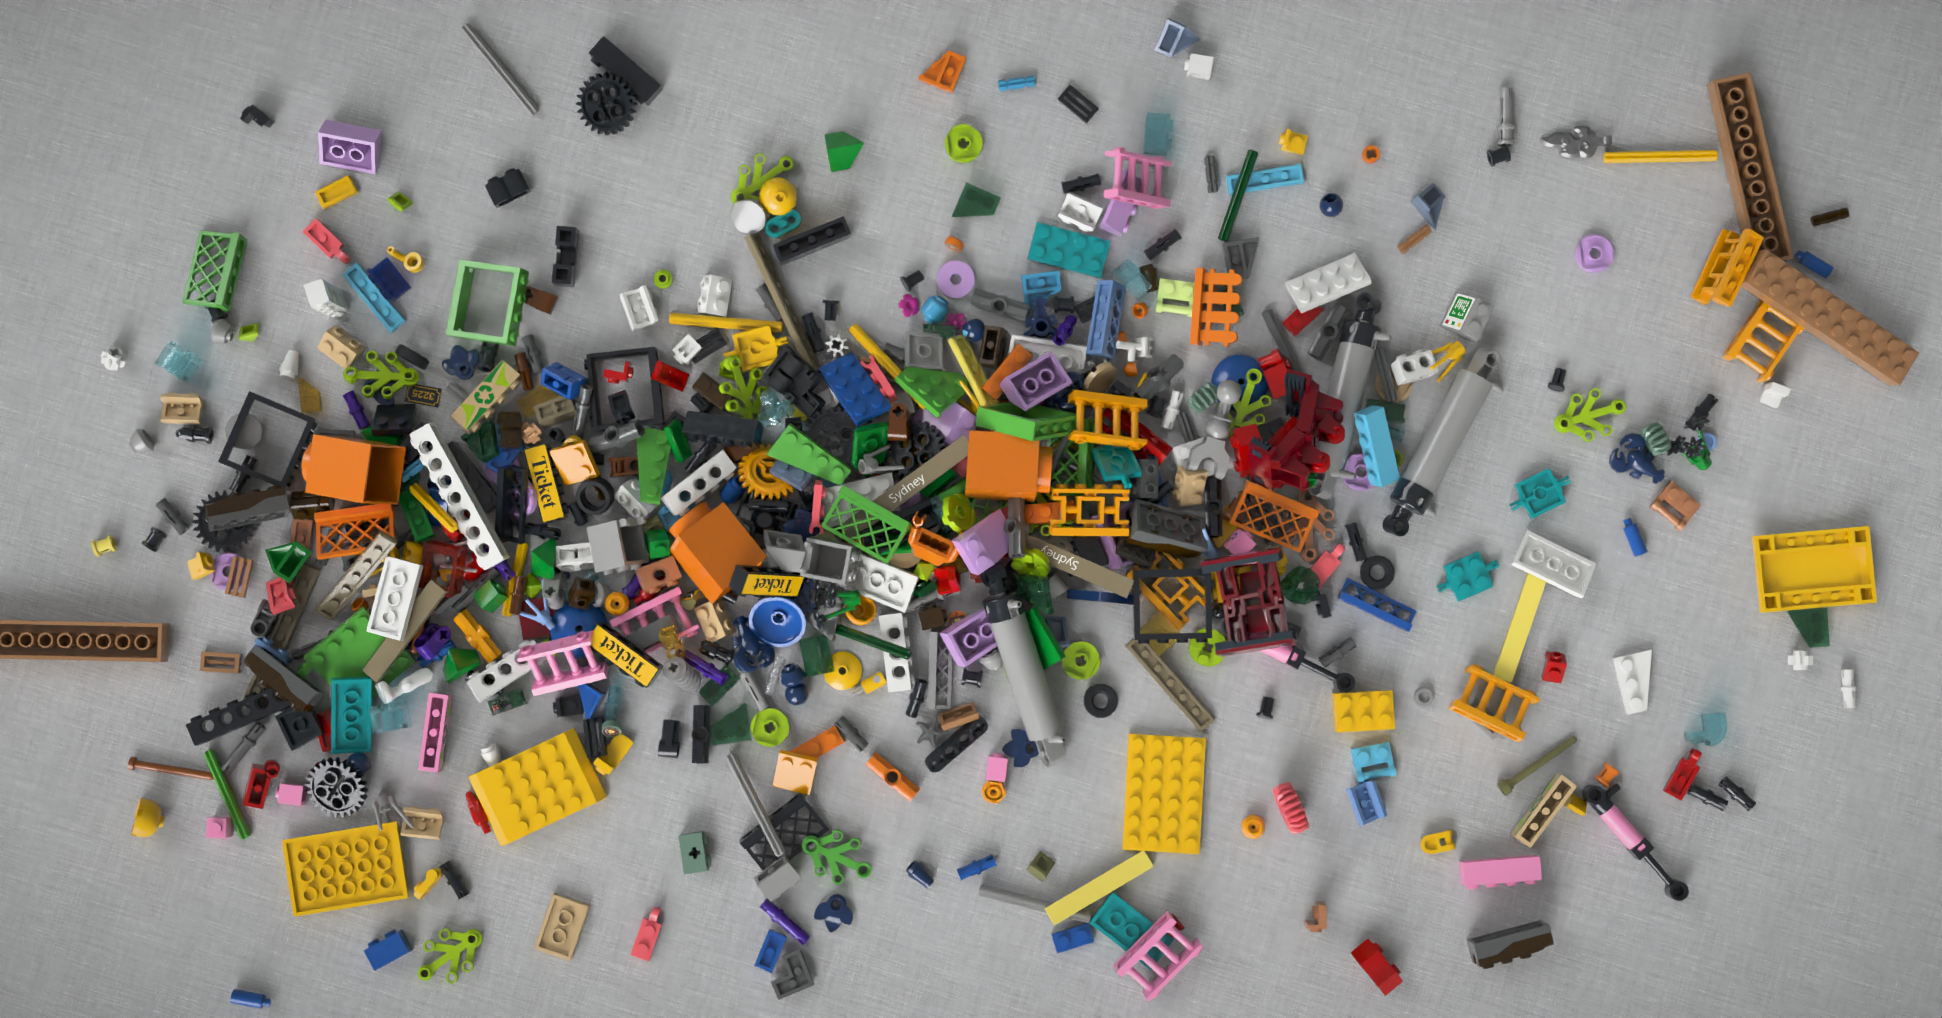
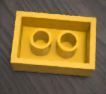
(1363, 711)

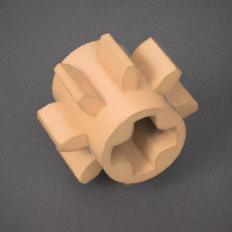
(531, 433)

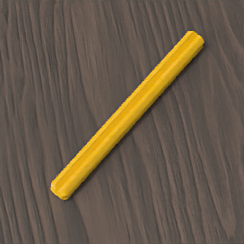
(1660, 156)
(722, 322)
(877, 353)

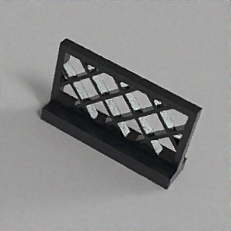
(777, 818)

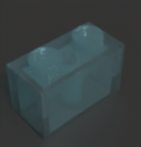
(1156, 133)

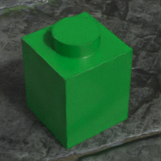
(657, 543)
(491, 596)

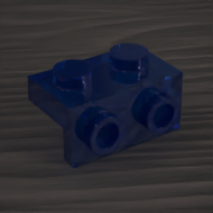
(389, 279)

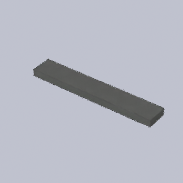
(641, 638)

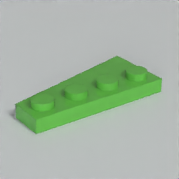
(804, 453)
(653, 459)

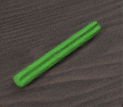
(227, 794)

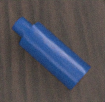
(1814, 263)
(1634, 538)
(249, 999)

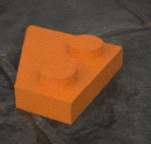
(944, 72)

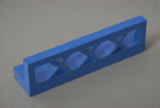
(1374, 611)

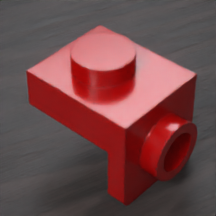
(616, 376)
(1554, 667)

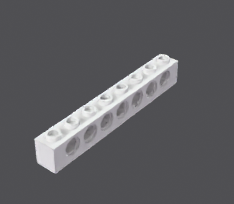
(468, 499)

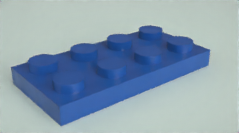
(854, 389)

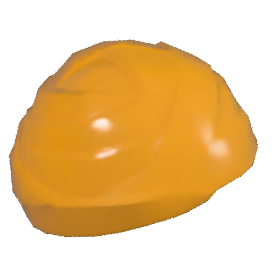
(863, 613)

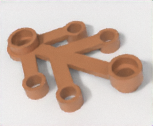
(1317, 524)

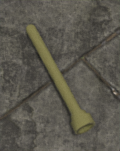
(1507, 785)

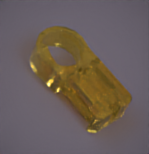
(671, 641)

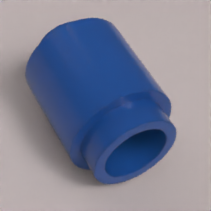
(732, 490)

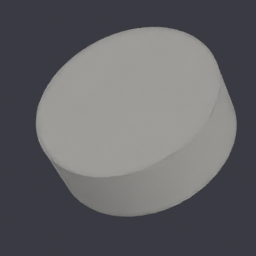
(1423, 696)

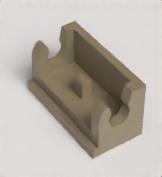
(555, 411)

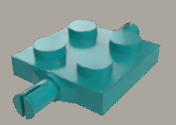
(1117, 464)
(1540, 493)
(1467, 576)

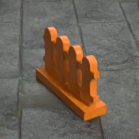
(1201, 297)

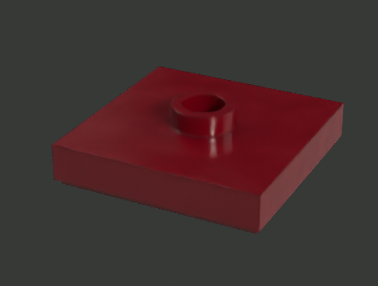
(530, 627)

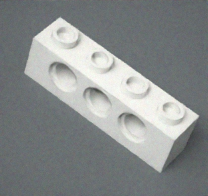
(326, 298)
(672, 497)
(896, 683)
(483, 691)

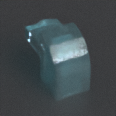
(1130, 276)
(1713, 730)

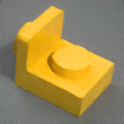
(1293, 142)
(201, 565)

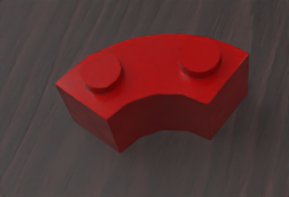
(1239, 442)
(1376, 966)

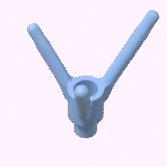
(1210, 552)
(542, 617)

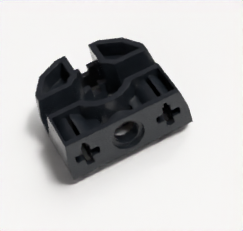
(761, 521)

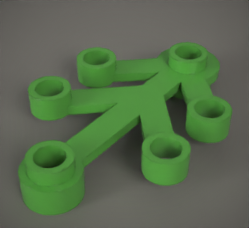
(833, 855)

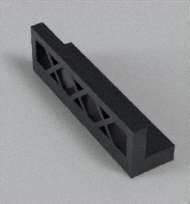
(507, 503)
(907, 514)

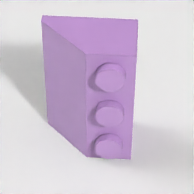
(349, 146)
(1118, 212)
(1035, 382)
(1109, 543)

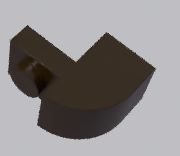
(510, 429)

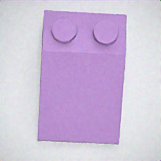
(952, 423)
(983, 543)
(969, 638)

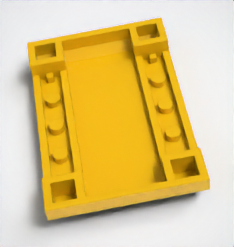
(1814, 569)
(537, 786)

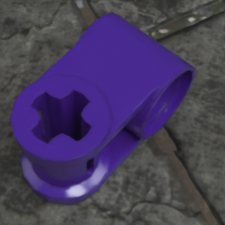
(430, 642)

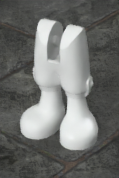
(406, 685)

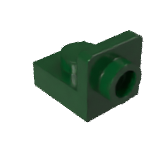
(924, 588)

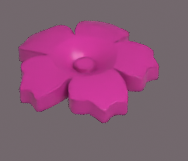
(909, 305)
(956, 320)

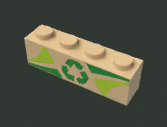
(486, 397)
(1543, 810)

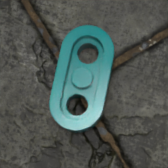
(782, 222)

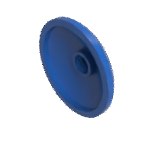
(1236, 367)
(568, 618)
(775, 629)

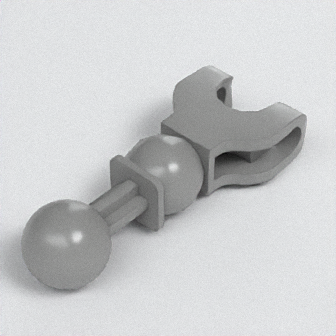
(1217, 430)

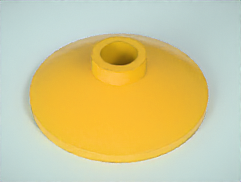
(853, 671)

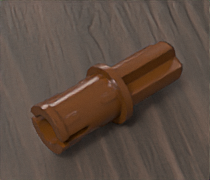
(524, 371)
(517, 595)

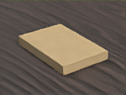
(562, 926)

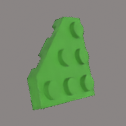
(933, 388)

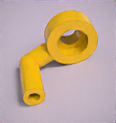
(408, 260)

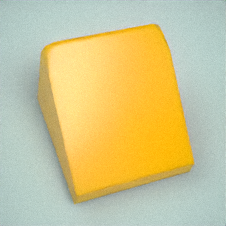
(1576, 804)

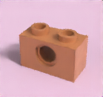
(665, 566)

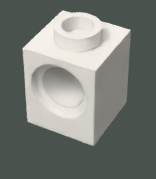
(1199, 66)

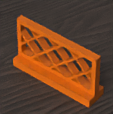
(1281, 501)
(351, 516)

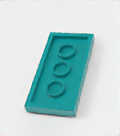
(1068, 250)
(350, 715)
(1125, 925)

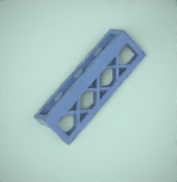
(1104, 318)

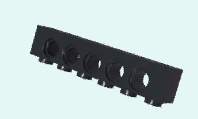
(201, 735)

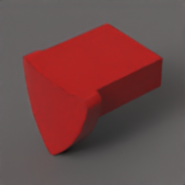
(470, 576)

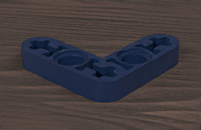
(1098, 596)

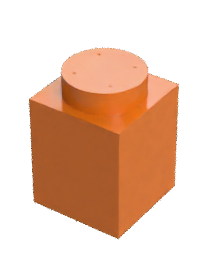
(1006, 467)
(353, 469)
(711, 546)

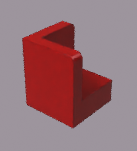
(947, 579)

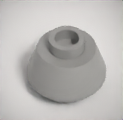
(222, 331)
(141, 441)
(601, 593)
(992, 659)

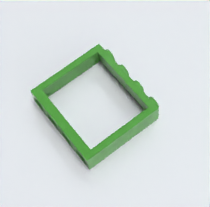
(461, 298)
(1033, 425)

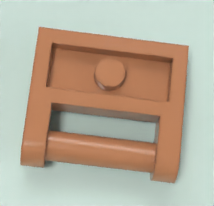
(1679, 501)

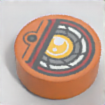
(954, 244)
(955, 616)

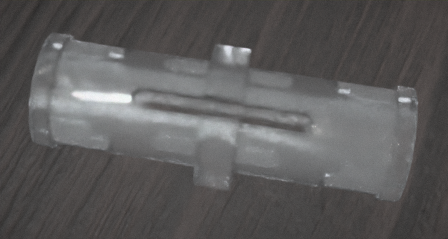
(774, 676)

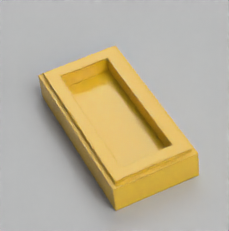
(336, 192)

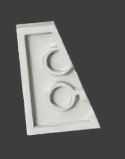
(1633, 679)

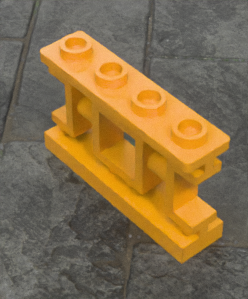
(1725, 285)
(1089, 525)
(1158, 596)

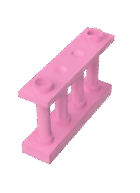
(1130, 194)
(656, 605)
(560, 679)
(1151, 938)

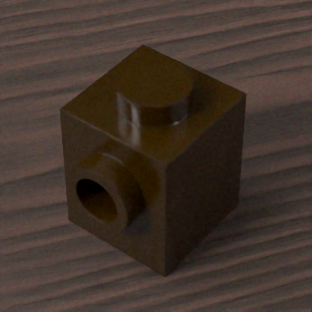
(581, 593)
(932, 617)

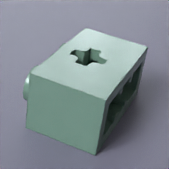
(690, 862)

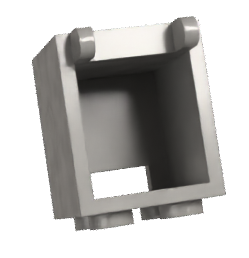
(618, 545)
(830, 560)

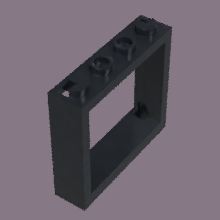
(590, 365)
(295, 460)
(1164, 638)

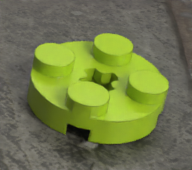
(970, 135)
(955, 505)
(1035, 556)
(1091, 657)
(1203, 657)
(779, 721)

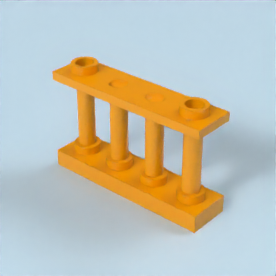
(1746, 336)
(1116, 404)
(1479, 714)

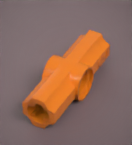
(883, 767)

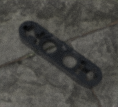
(958, 746)

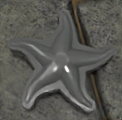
(1091, 366)
(930, 732)

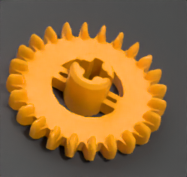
(769, 484)

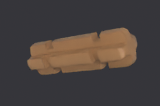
(1414, 239)

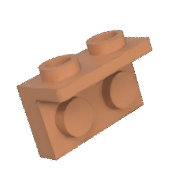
(1319, 913)

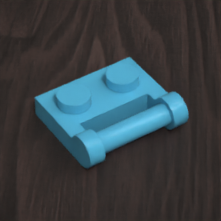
(1373, 755)

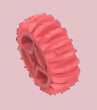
(1290, 808)

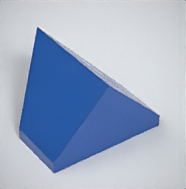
(591, 698)

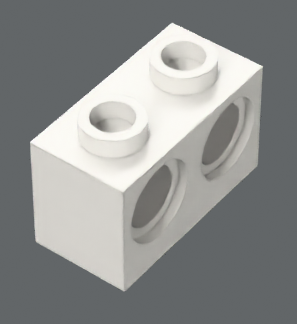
(1415, 369)
(574, 557)

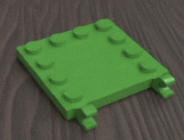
(348, 652)

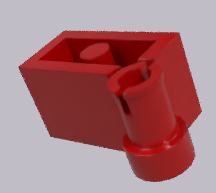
(1275, 371)
(259, 782)

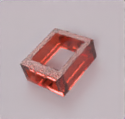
(458, 567)

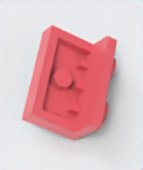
(280, 595)

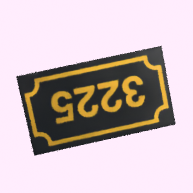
(423, 395)

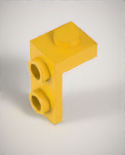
(616, 751)

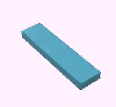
(1269, 178)
(372, 297)

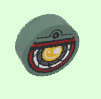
(611, 728)

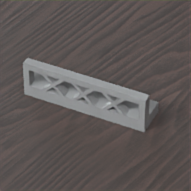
(933, 671)

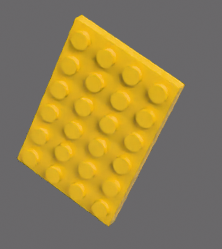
(1164, 793)
(345, 869)

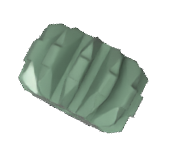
(1203, 397)
(1656, 438)

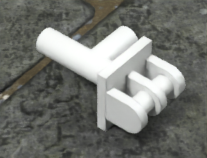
(1140, 348)

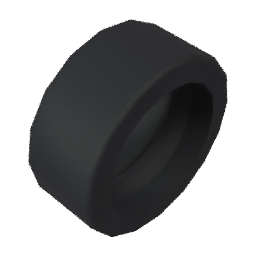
(585, 505)

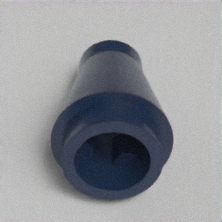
(919, 873)

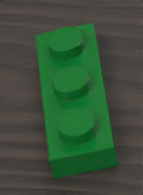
(416, 517)

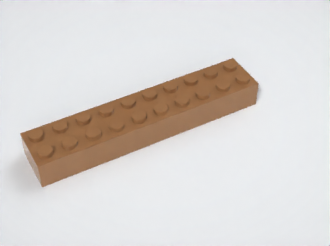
(1749, 162)
(1829, 318)
(84, 640)

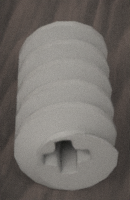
(682, 674)

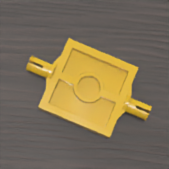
(756, 347)

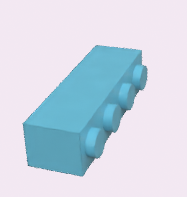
(1376, 446)

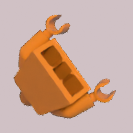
(929, 545)

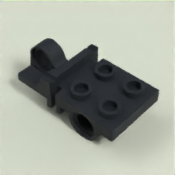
(796, 381)

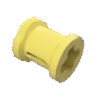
(104, 545)

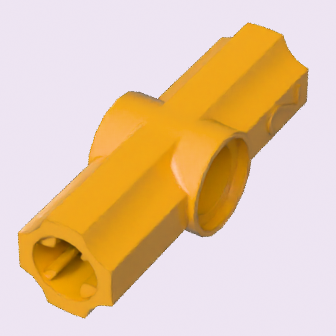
(478, 636)

